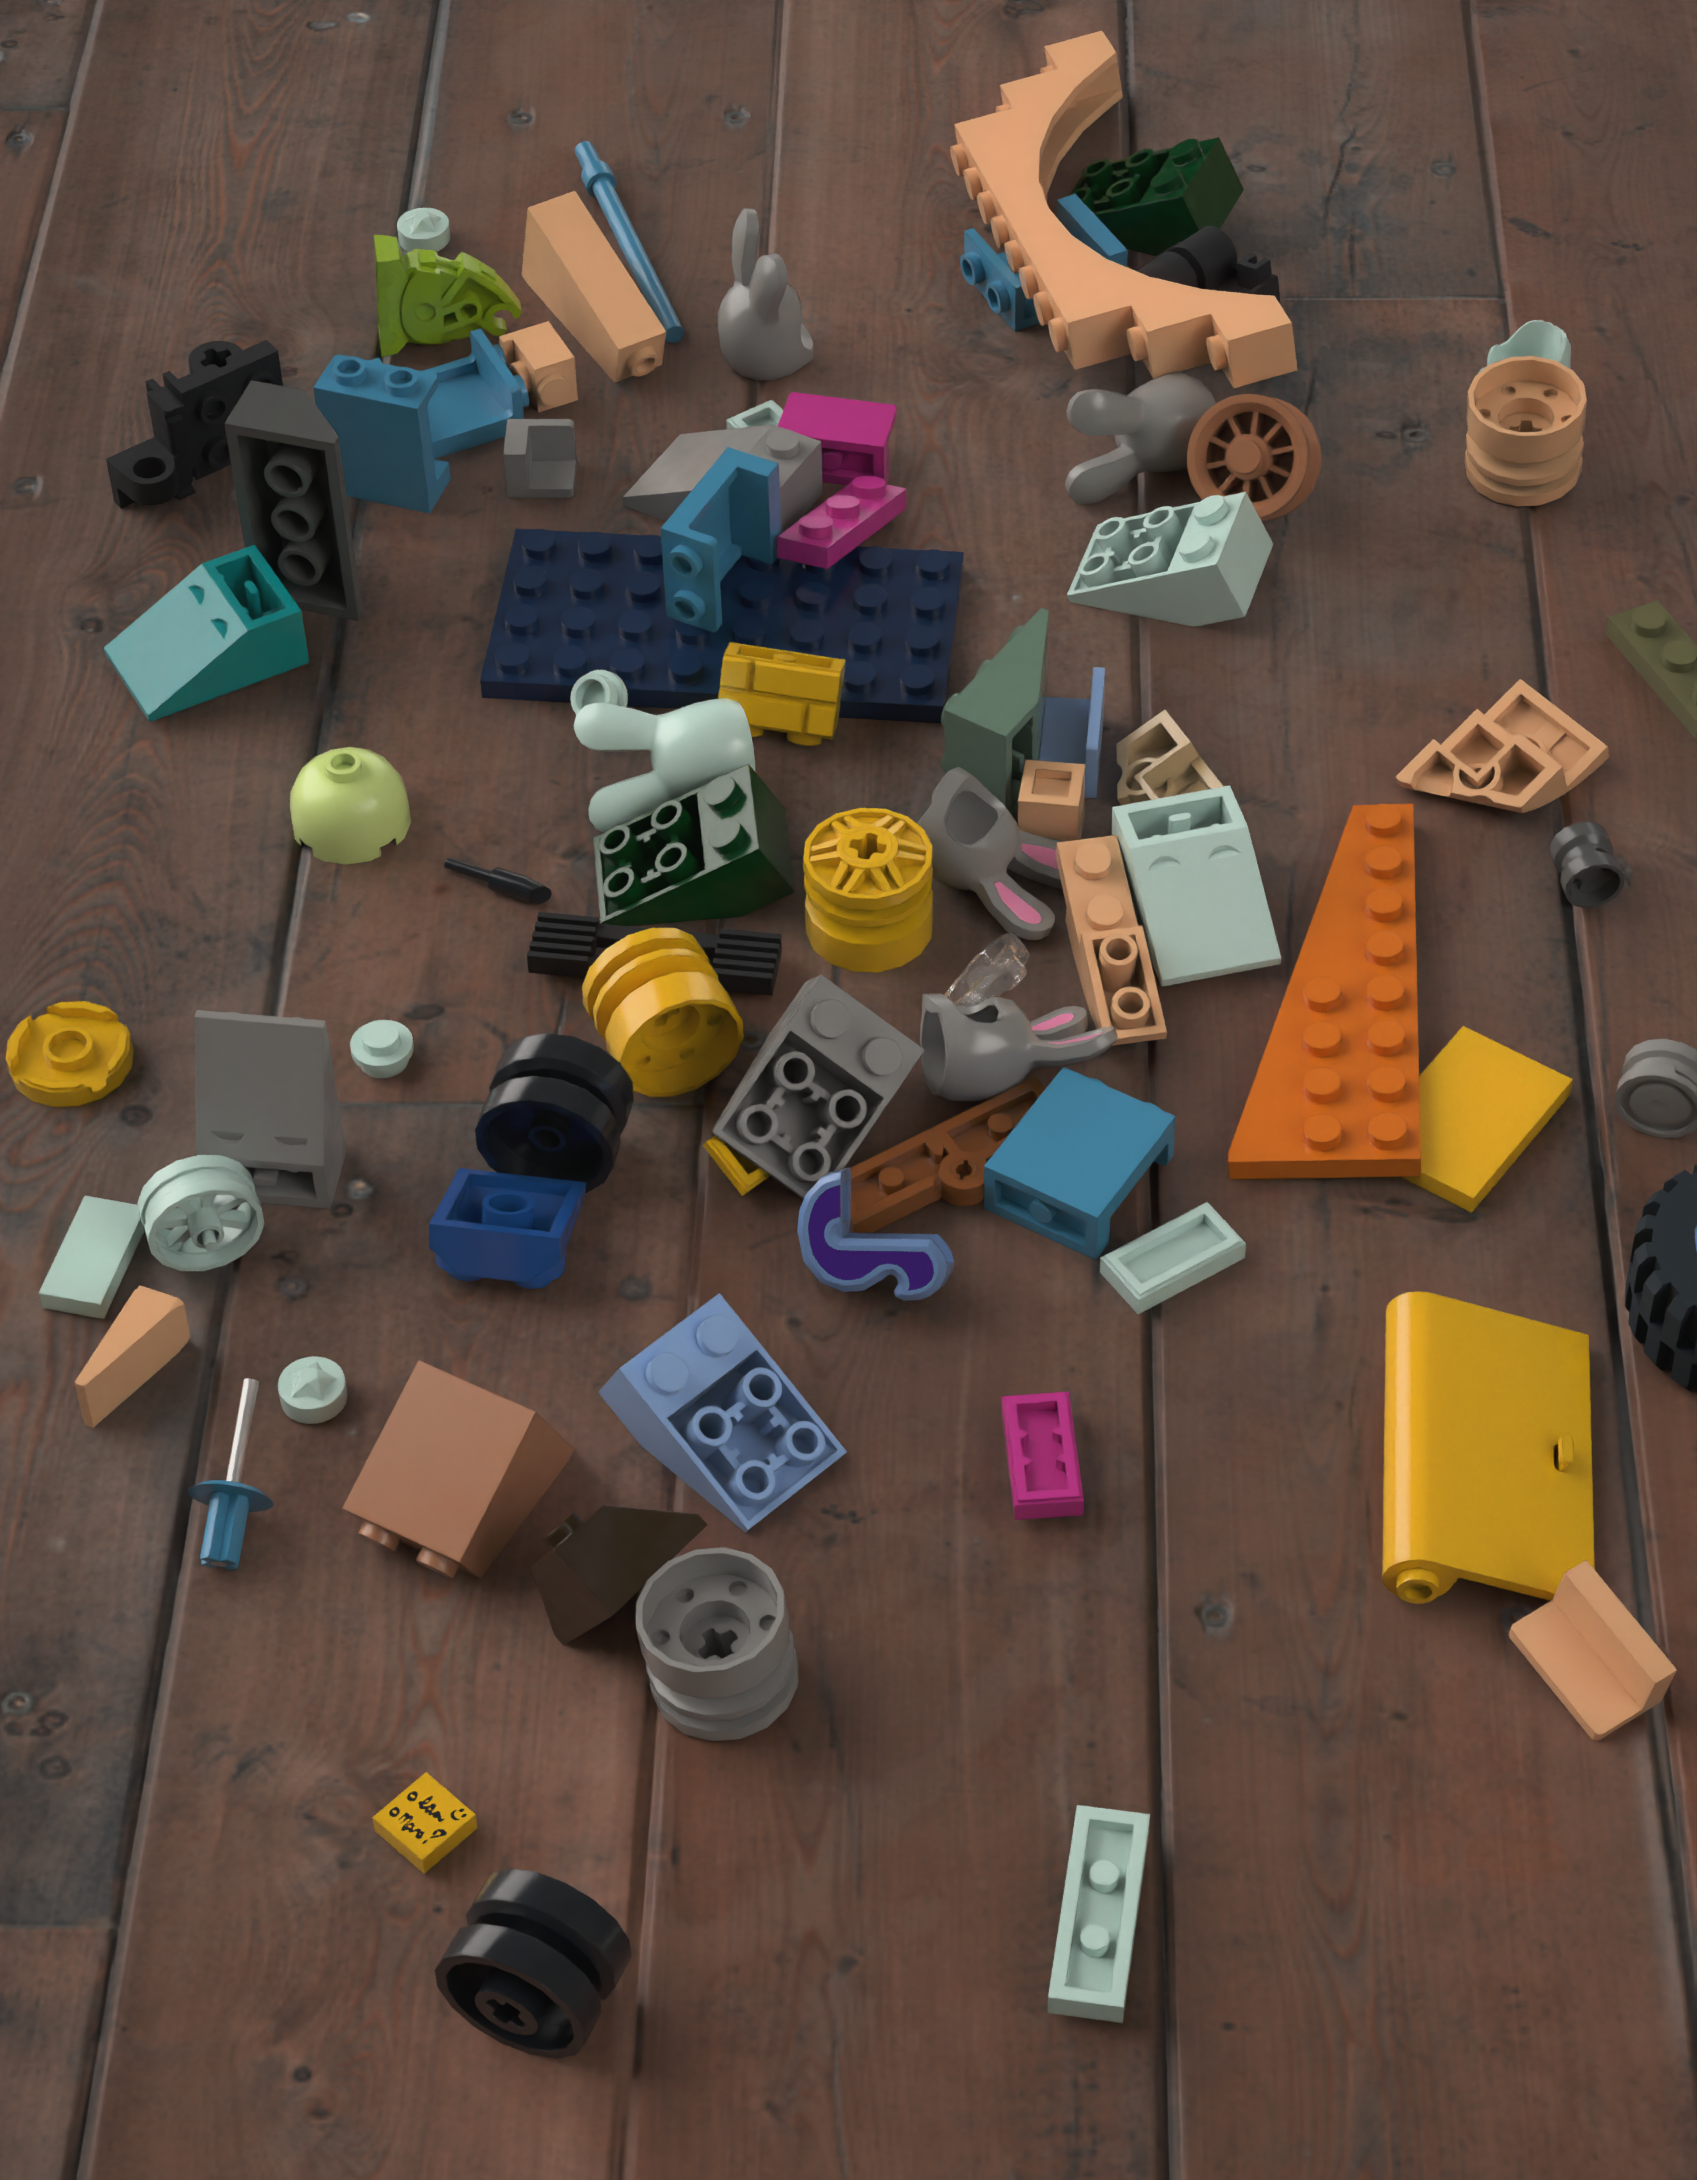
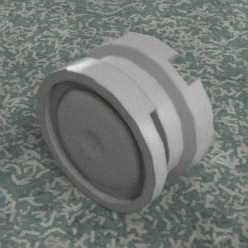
(1659, 1088)

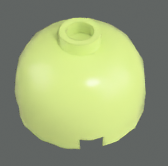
(349, 805)

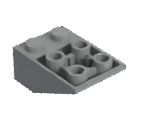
(816, 1086)
(270, 1103)

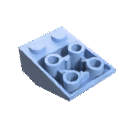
(722, 1415)

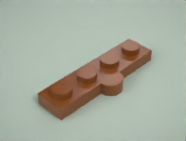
(937, 1162)

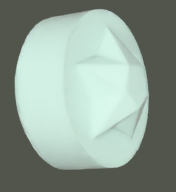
(423, 229)
(312, 1390)

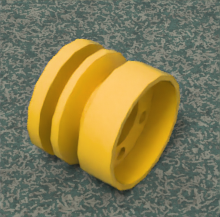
(868, 889)
(662, 1011)

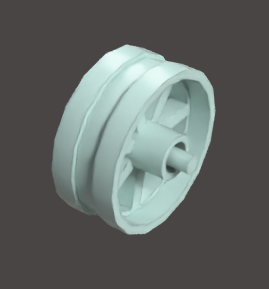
(205, 1225)

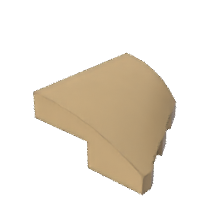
(1160, 763)

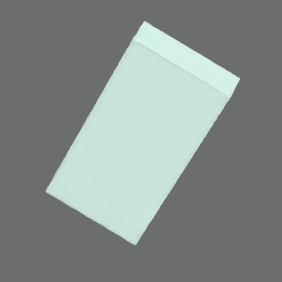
(92, 1258)
(1172, 1258)

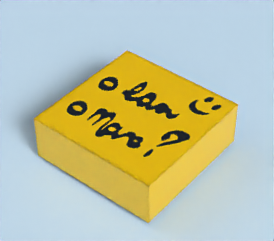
(425, 1822)

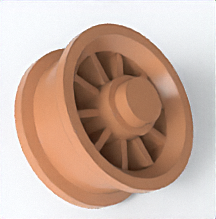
(1256, 449)

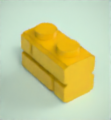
(784, 691)

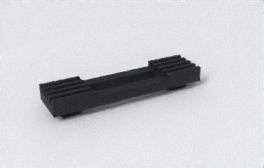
(569, 944)

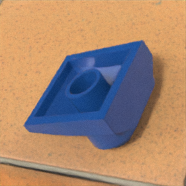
(505, 1227)

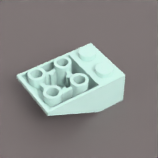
(1177, 562)
(1196, 885)

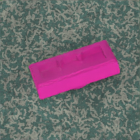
(1042, 1455)

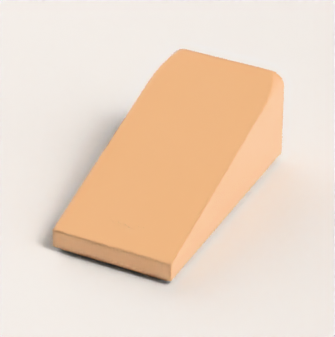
(135, 1347)

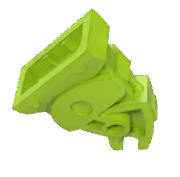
(435, 298)

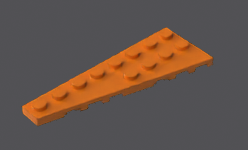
(1344, 1049)

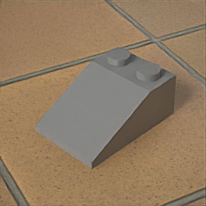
(693, 454)

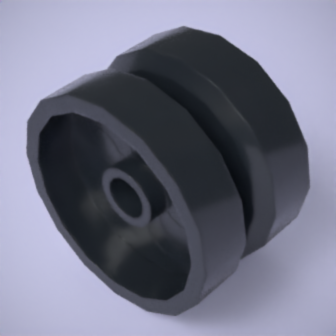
(555, 1110)
(533, 1963)

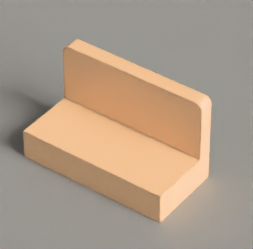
(1593, 1654)

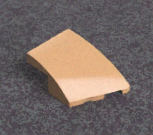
(1510, 756)

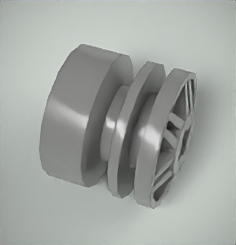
(717, 1643)

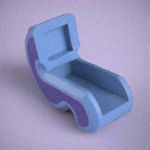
(862, 1259)

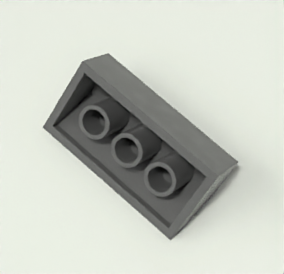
(294, 496)

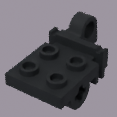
(1212, 263)
(190, 423)

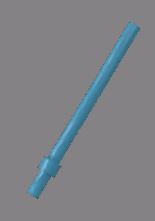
(601, 185)

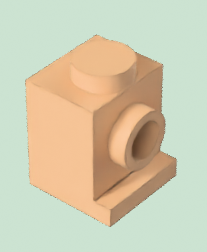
(543, 364)

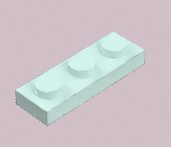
(1099, 1914)

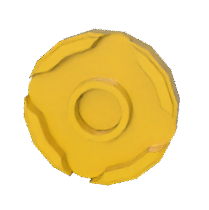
(69, 1054)

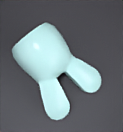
(684, 749)

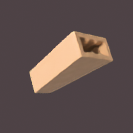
(589, 288)

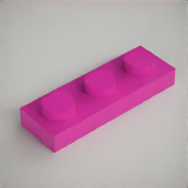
(842, 522)

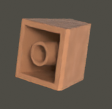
(454, 1473)

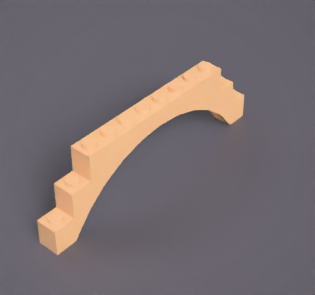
(1090, 302)

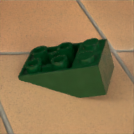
(1161, 194)
(697, 856)

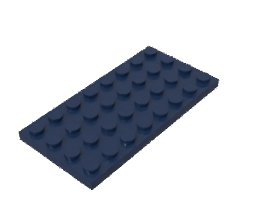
(601, 605)

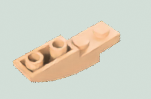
(1108, 941)

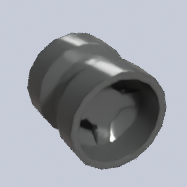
(1586, 864)

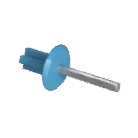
(230, 1499)

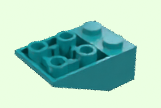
(210, 636)

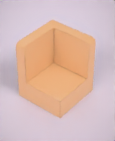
(1052, 799)

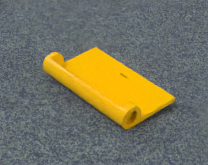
(1471, 1449)

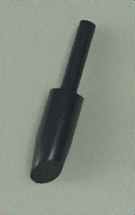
(503, 881)

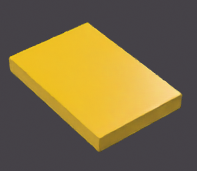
(1480, 1114)

